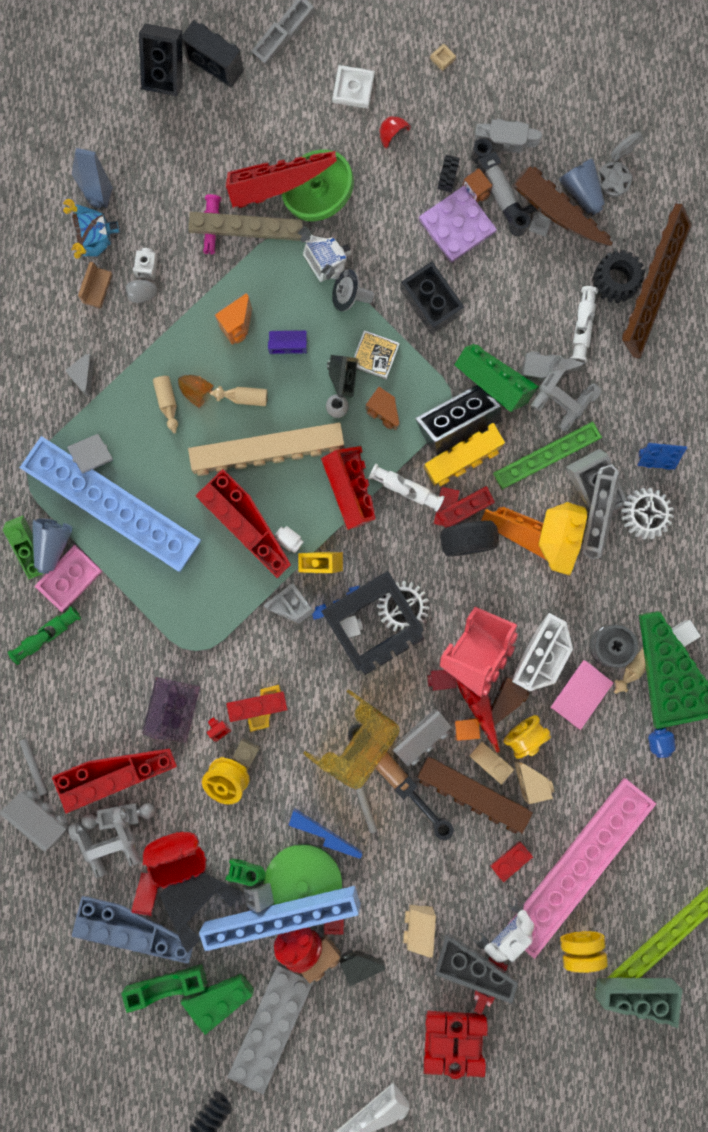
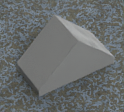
(82, 372)
(258, 896)

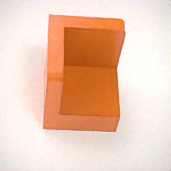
(467, 729)

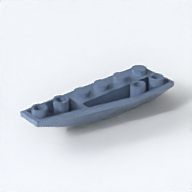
(119, 927)

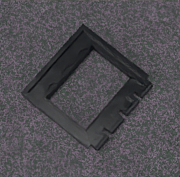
(361, 598)

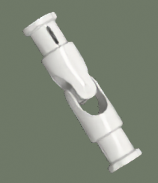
(585, 317)
(401, 485)

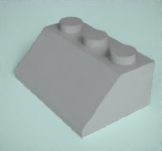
(422, 738)
(35, 819)

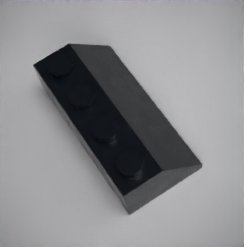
(459, 419)

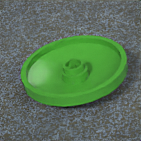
(324, 193)
(302, 873)

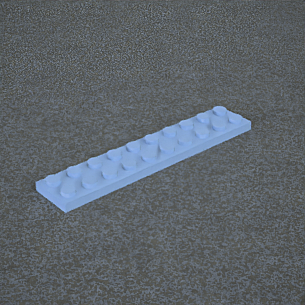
(111, 504)

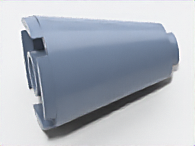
(585, 186)
(49, 543)

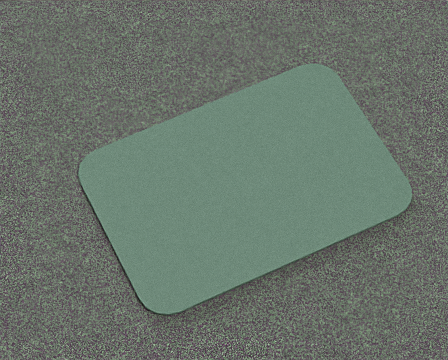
(153, 464)

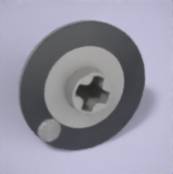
(347, 291)

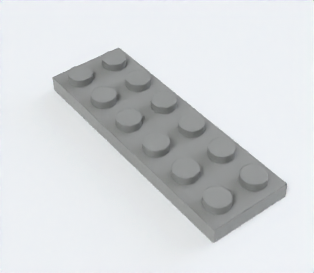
(270, 1029)

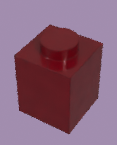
(441, 680)

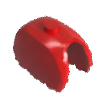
(174, 859)

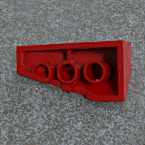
(482, 711)

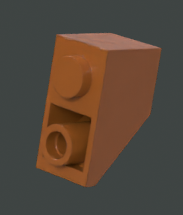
(383, 406)

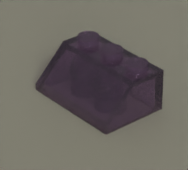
(170, 710)

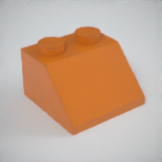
(235, 319)

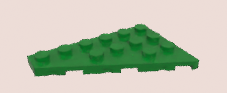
(674, 682)

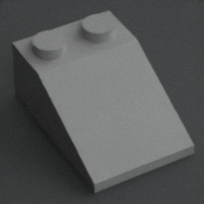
(584, 475)

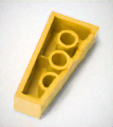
(464, 456)

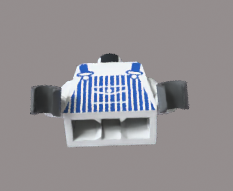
(324, 255)
(512, 939)

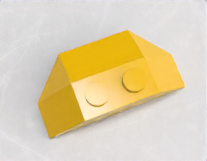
(562, 536)

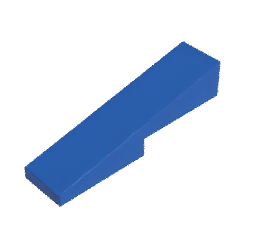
(332, 841)

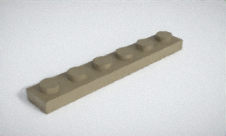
(245, 226)

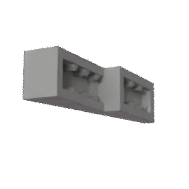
(284, 30)

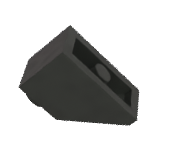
(360, 966)

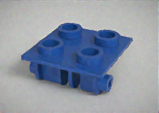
(661, 456)

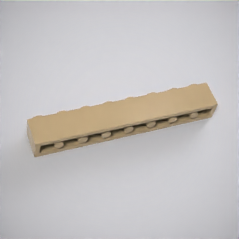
(266, 448)

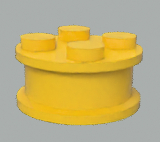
(527, 737)
(225, 781)

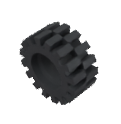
(448, 173)

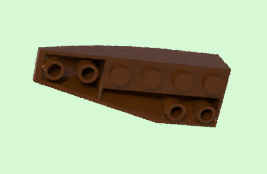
(557, 206)

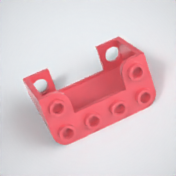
(480, 651)

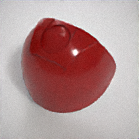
(390, 128)

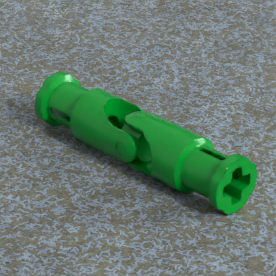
(33, 643)

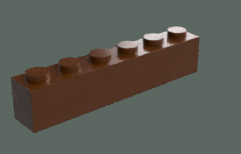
(474, 794)

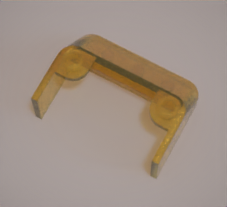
(364, 749)

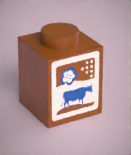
(478, 185)

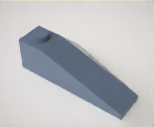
(91, 178)

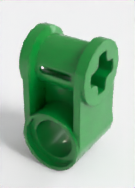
(241, 871)

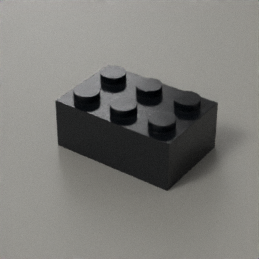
(212, 53)
(161, 59)
(431, 298)

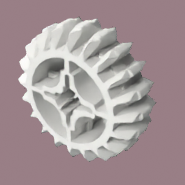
(645, 520)
(417, 597)

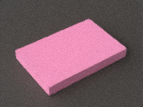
(69, 579)
(582, 695)

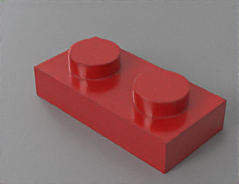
(511, 861)

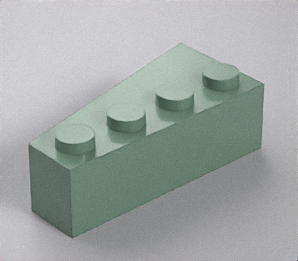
(643, 997)

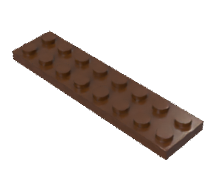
(657, 281)

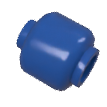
(662, 743)

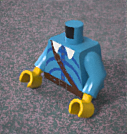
(90, 229)

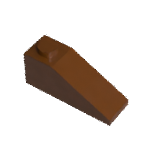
(508, 699)

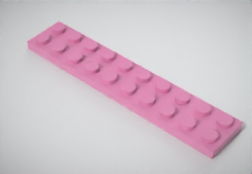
(585, 861)

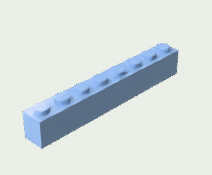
(280, 918)

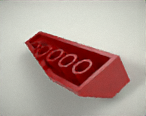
(266, 181)

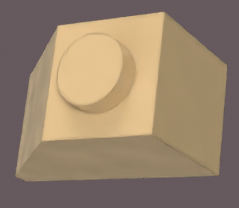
(491, 762)

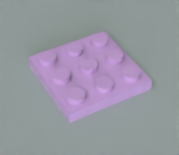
(457, 224)

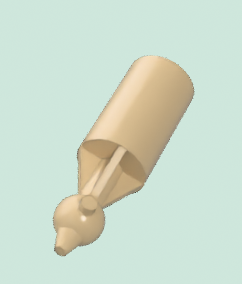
(243, 395)
(166, 400)
(633, 671)

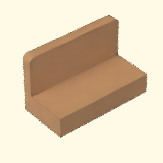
(94, 285)

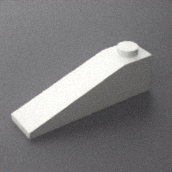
(380, 1112)

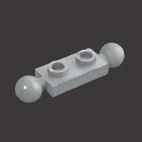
(105, 816)

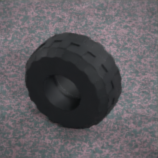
(469, 538)

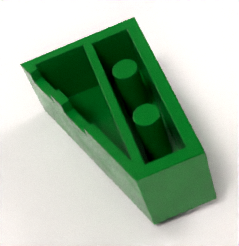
(217, 1001)

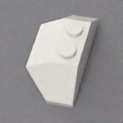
(544, 655)

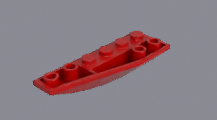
(242, 518)
(109, 775)

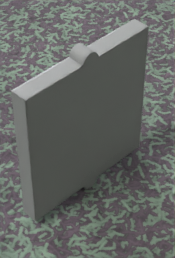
(90, 453)

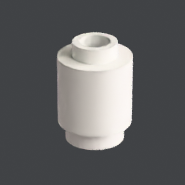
(289, 539)

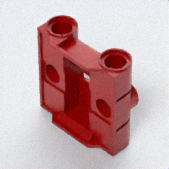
(440, 1040)

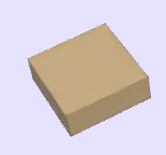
(443, 57)

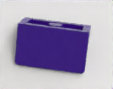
(287, 342)

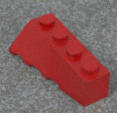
(350, 486)

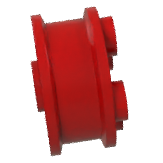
(298, 949)

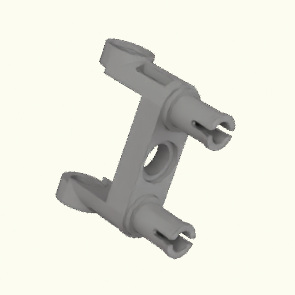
(573, 408)
(123, 842)

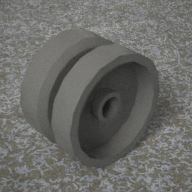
(607, 636)

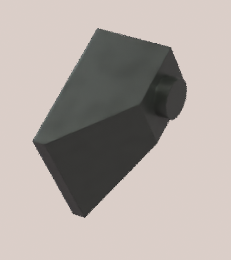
(343, 374)

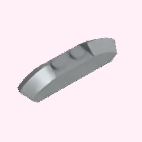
(601, 512)

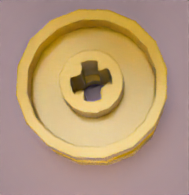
(584, 951)

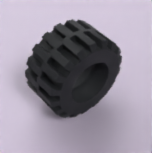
(629, 266)

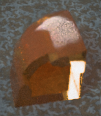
(194, 388)

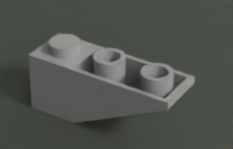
(537, 366)

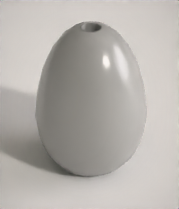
(140, 291)
(337, 406)

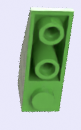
(21, 541)

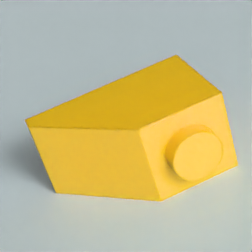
(320, 562)

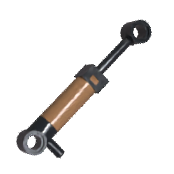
(405, 787)

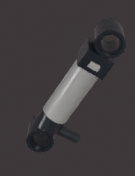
(490, 166)

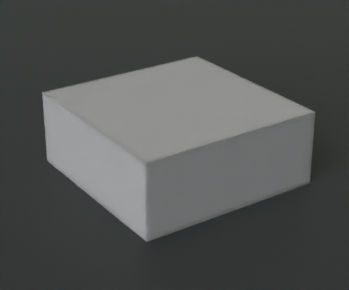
(539, 224)

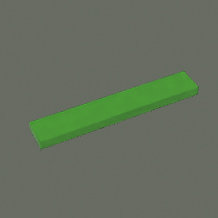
(547, 455)

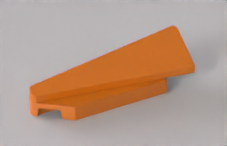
(517, 528)

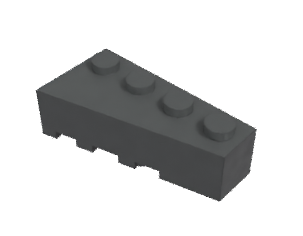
(471, 969)

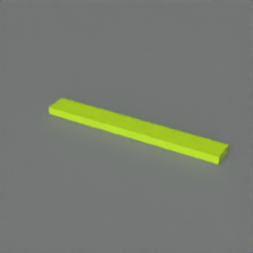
(664, 939)

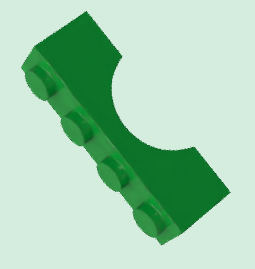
(180, 982)

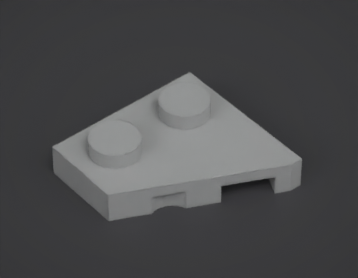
(290, 604)

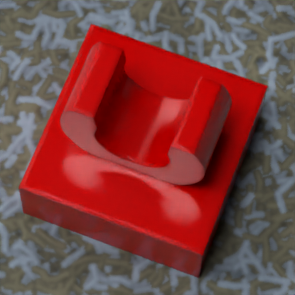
(218, 730)

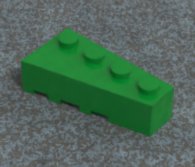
(495, 377)

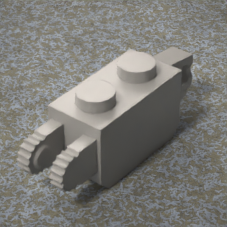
(508, 135)

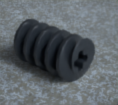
(214, 1115)

